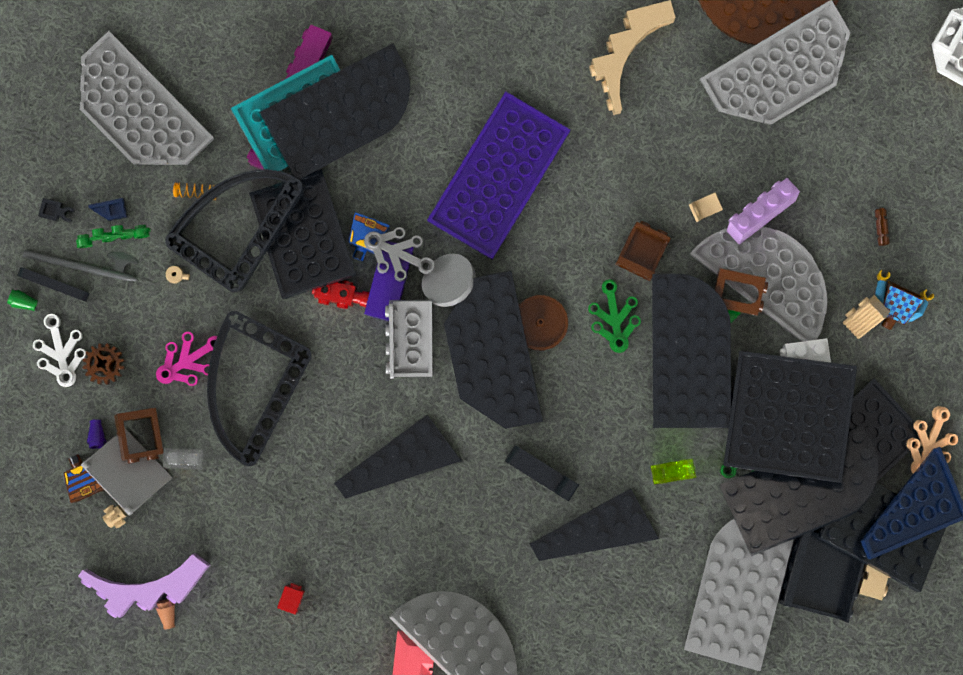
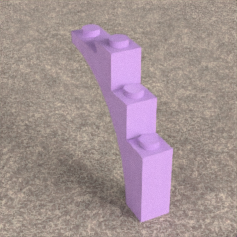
(122, 595)

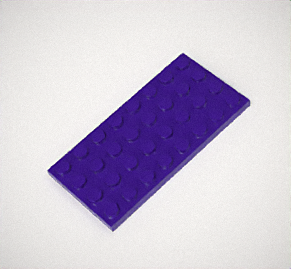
(498, 175)

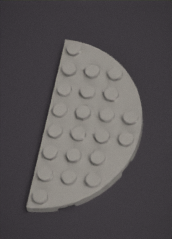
(795, 285)
(457, 634)

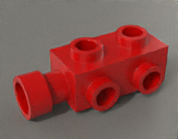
(333, 295)

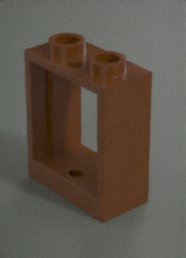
(120, 418)

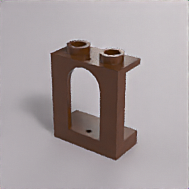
(757, 281)

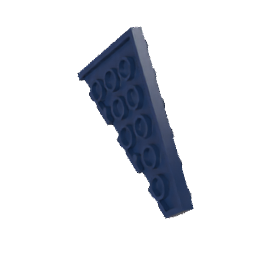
(920, 508)

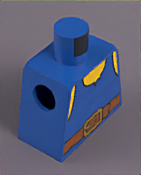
(360, 228)

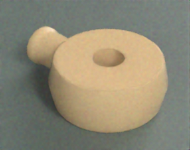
(179, 274)

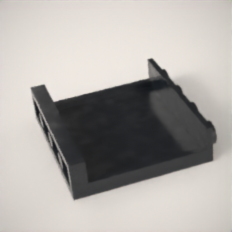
(821, 578)

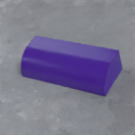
(386, 287)

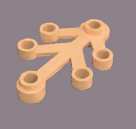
(930, 442)

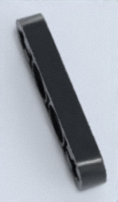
(53, 284)

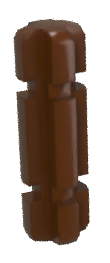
(882, 226)

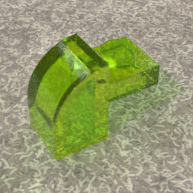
(673, 471)

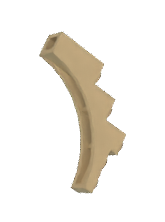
(640, 24)

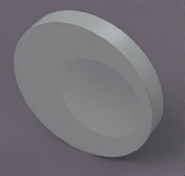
(449, 280)

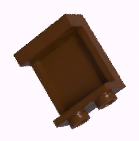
(643, 250)

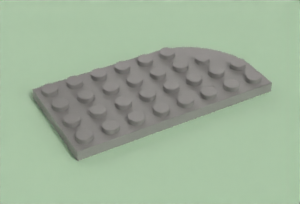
(737, 600)

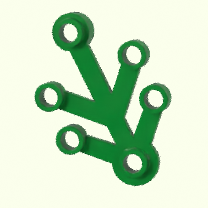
(139, 232)
(614, 319)

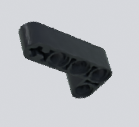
(541, 473)

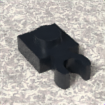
(53, 210)

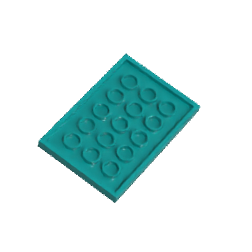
(252, 123)

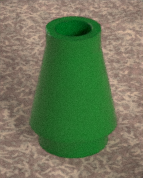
(21, 300)

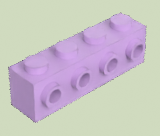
(762, 211)

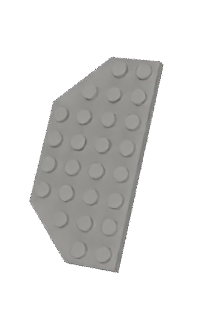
(782, 69)
(136, 108)

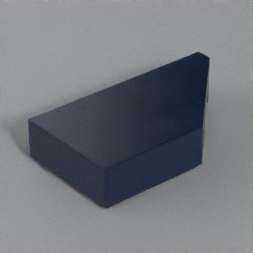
(110, 209)

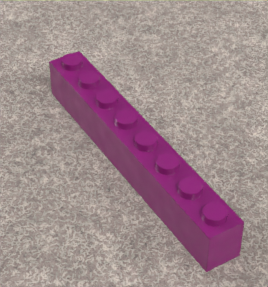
(312, 50)

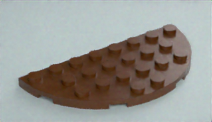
(756, 19)

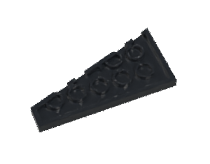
(406, 456)
(603, 527)

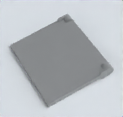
(126, 483)

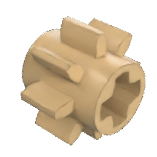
(114, 516)

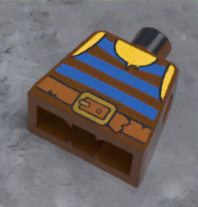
(79, 481)

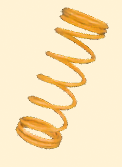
(176, 193)

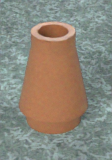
(166, 612)

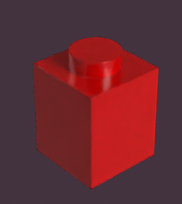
(291, 598)

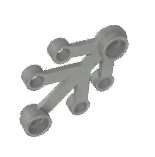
(395, 252)

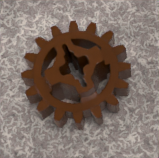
(96, 368)

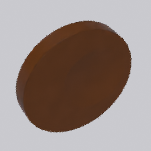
(543, 322)

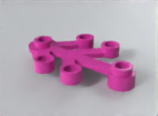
(185, 361)

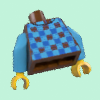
(901, 302)

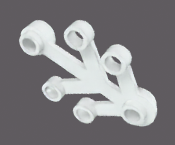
(61, 353)

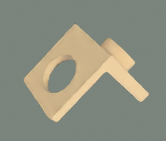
(705, 207)

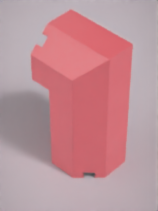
(410, 658)

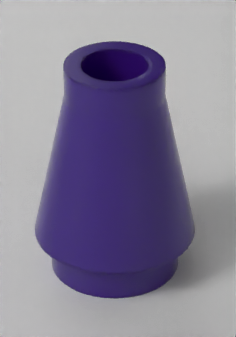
(96, 436)

